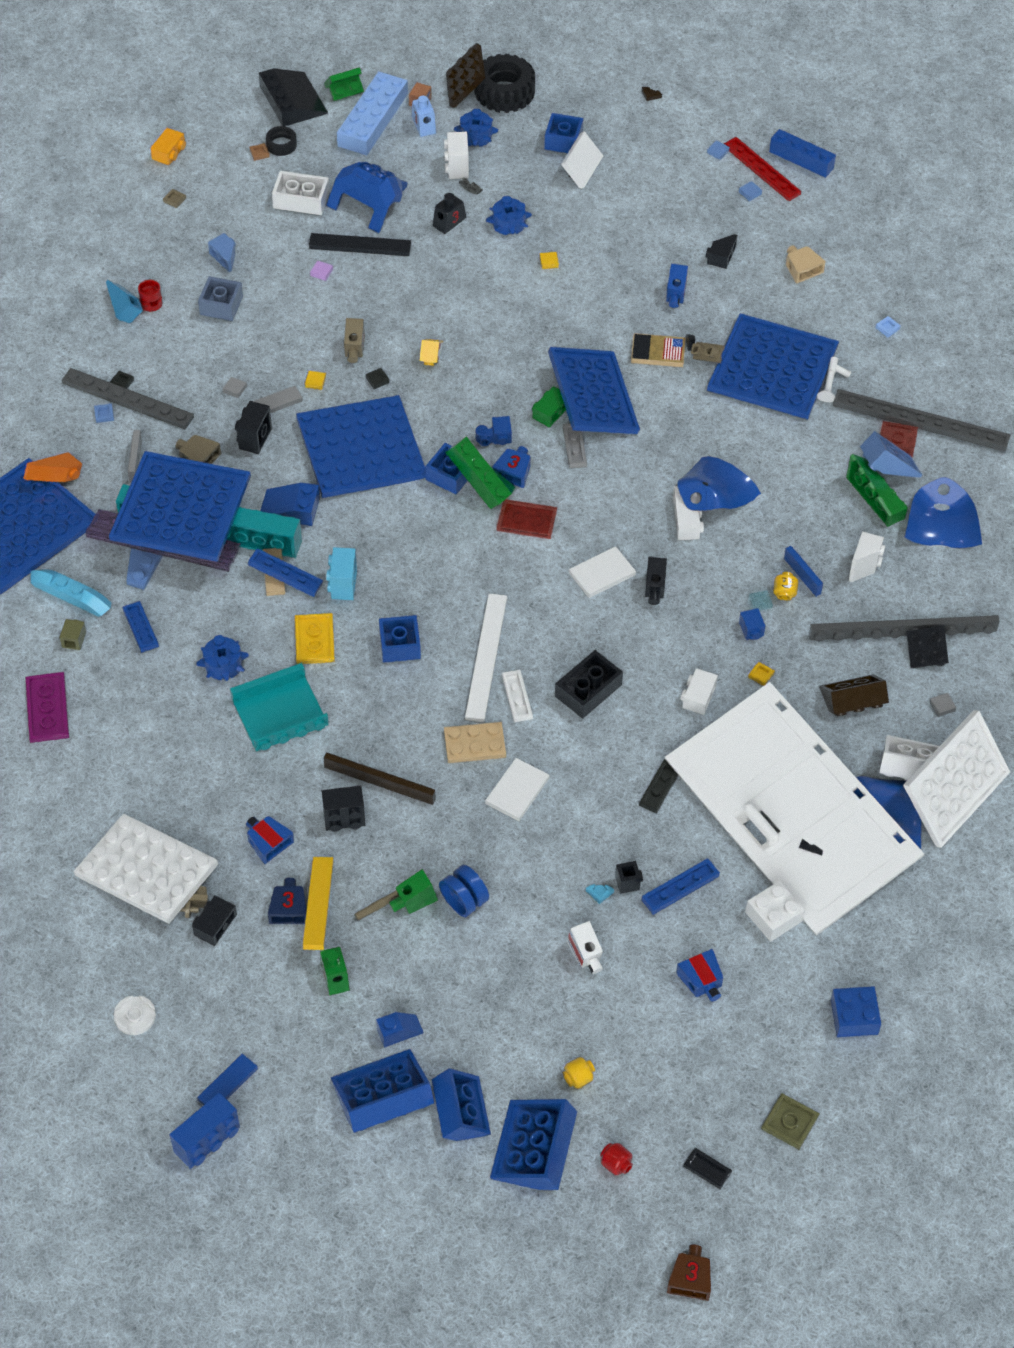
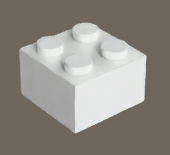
(456, 155)
(775, 911)

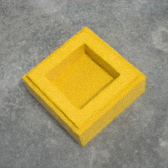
(549, 260)
(315, 380)
(761, 673)

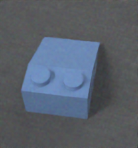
(888, 457)

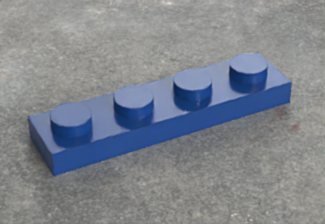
(285, 572)
(680, 886)

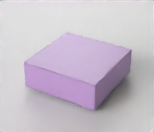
(321, 270)

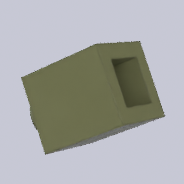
(73, 634)

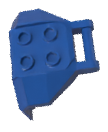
(370, 186)

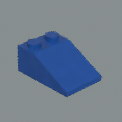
(294, 501)

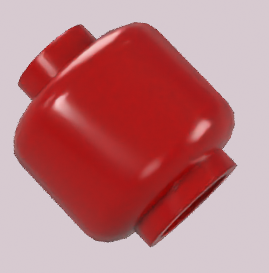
(616, 1158)

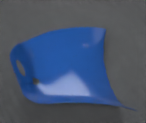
(726, 485)
(952, 527)
(896, 802)

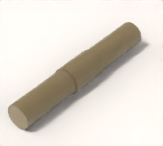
(375, 906)

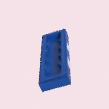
(140, 626)

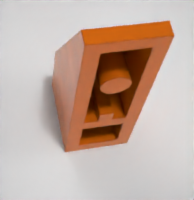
(54, 469)

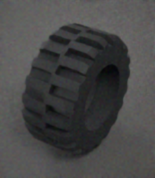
(509, 96)

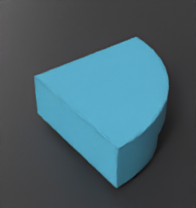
(599, 892)

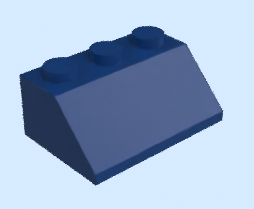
(460, 1105)

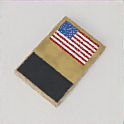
(658, 350)

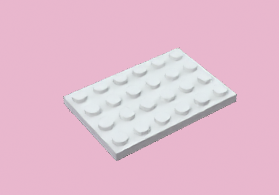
(956, 778)
(146, 868)

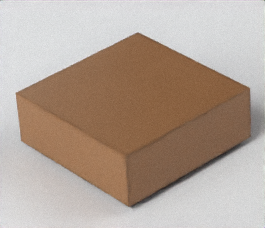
(259, 152)

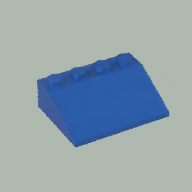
(382, 1090)
(534, 1143)

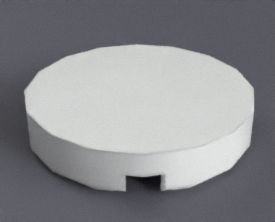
(136, 1022)

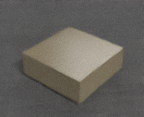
(174, 198)

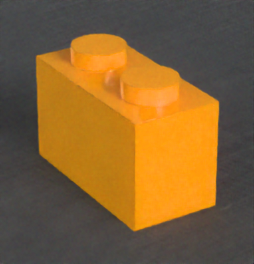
(168, 146)

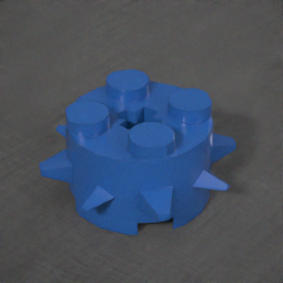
(478, 127)
(508, 216)
(222, 658)

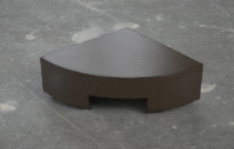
(651, 94)

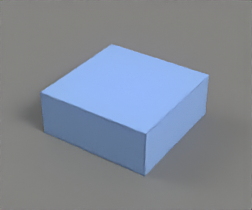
(888, 326)

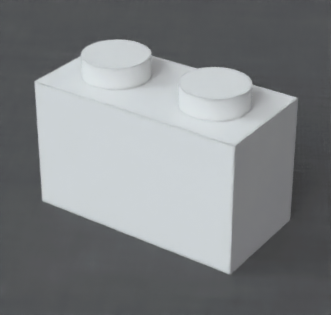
(699, 691)

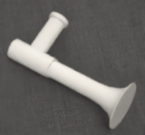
(826, 395)

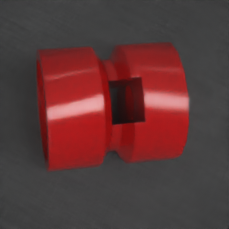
(150, 295)

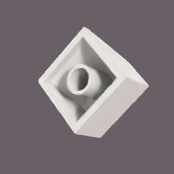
(867, 556)

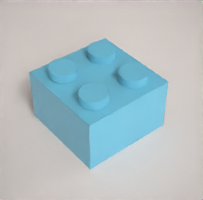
(342, 573)

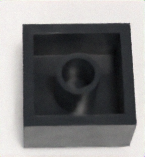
(253, 427)
(343, 808)

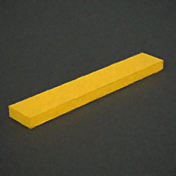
(318, 903)

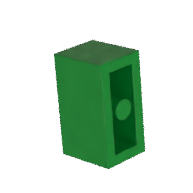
(549, 407)

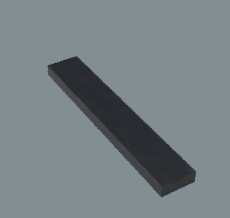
(360, 244)

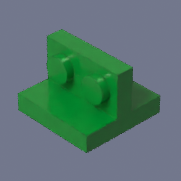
(345, 84)

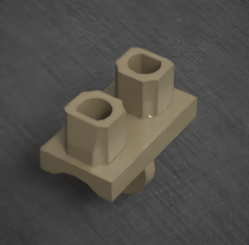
(707, 352)
(197, 901)

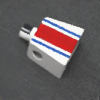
(585, 947)

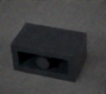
(214, 920)

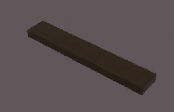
(379, 778)

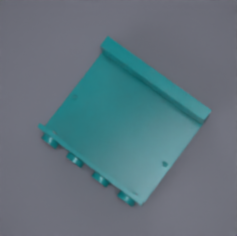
(278, 707)

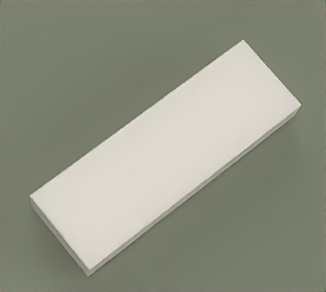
(517, 696)

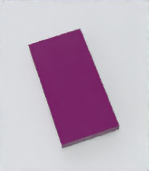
(47, 707)

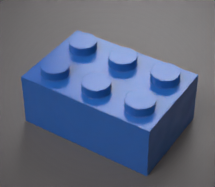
(205, 1131)

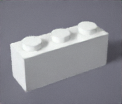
(687, 520)

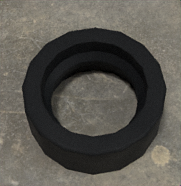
(281, 149)

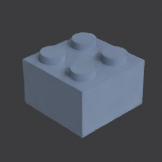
(220, 298)

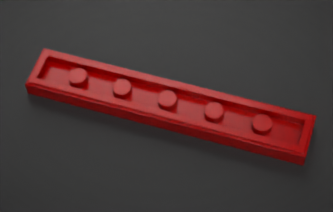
(763, 169)

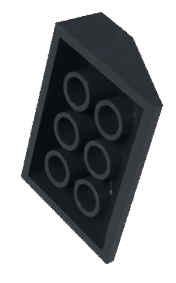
(291, 95)

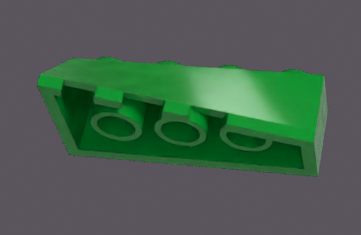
(483, 478)
(875, 491)

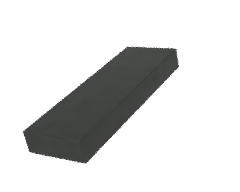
(659, 788)

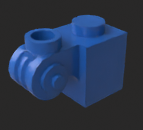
(498, 434)

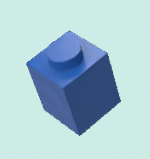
(752, 624)

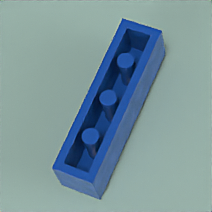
(802, 153)

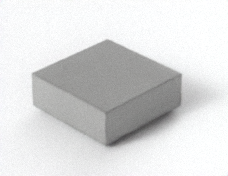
(234, 387)
(943, 704)

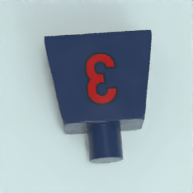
(287, 904)

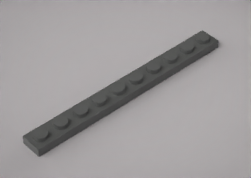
(922, 420)
(898, 628)

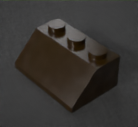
(855, 694)

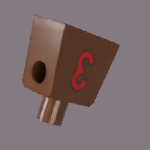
(691, 1275)

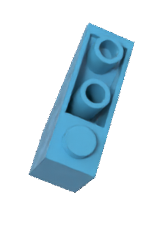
(125, 304)

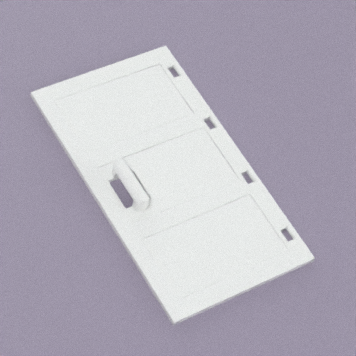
(768, 764)

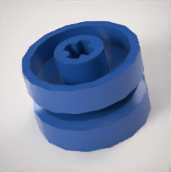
(464, 890)

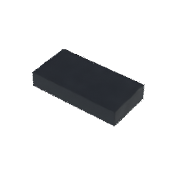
(707, 1168)

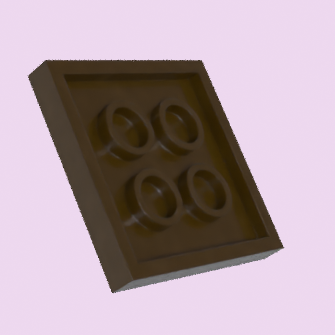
(465, 75)

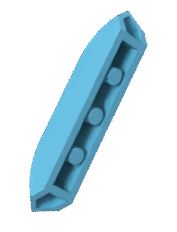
(70, 591)

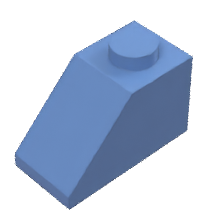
(223, 250)

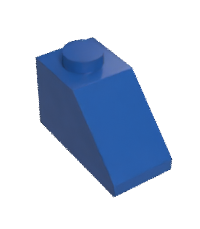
(398, 1027)

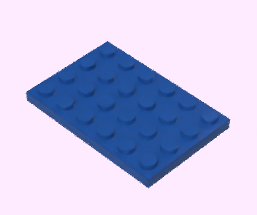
(593, 390)

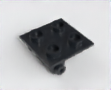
(927, 647)

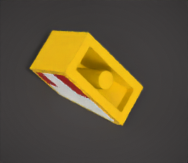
(430, 351)

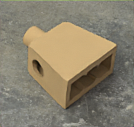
(804, 263)

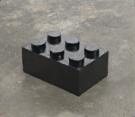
(588, 684)

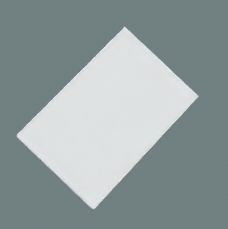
(582, 160)
(602, 572)
(517, 789)

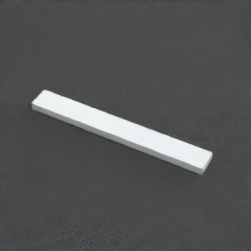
(486, 658)

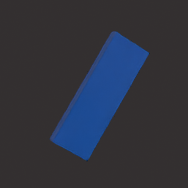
(803, 571)
(229, 1079)

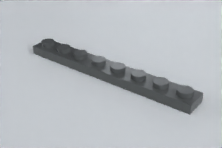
(128, 398)

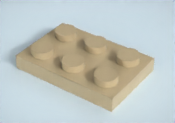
(474, 742)

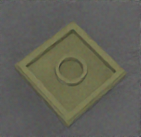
(790, 1121)

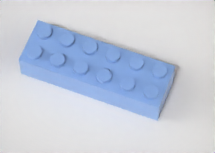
(372, 113)

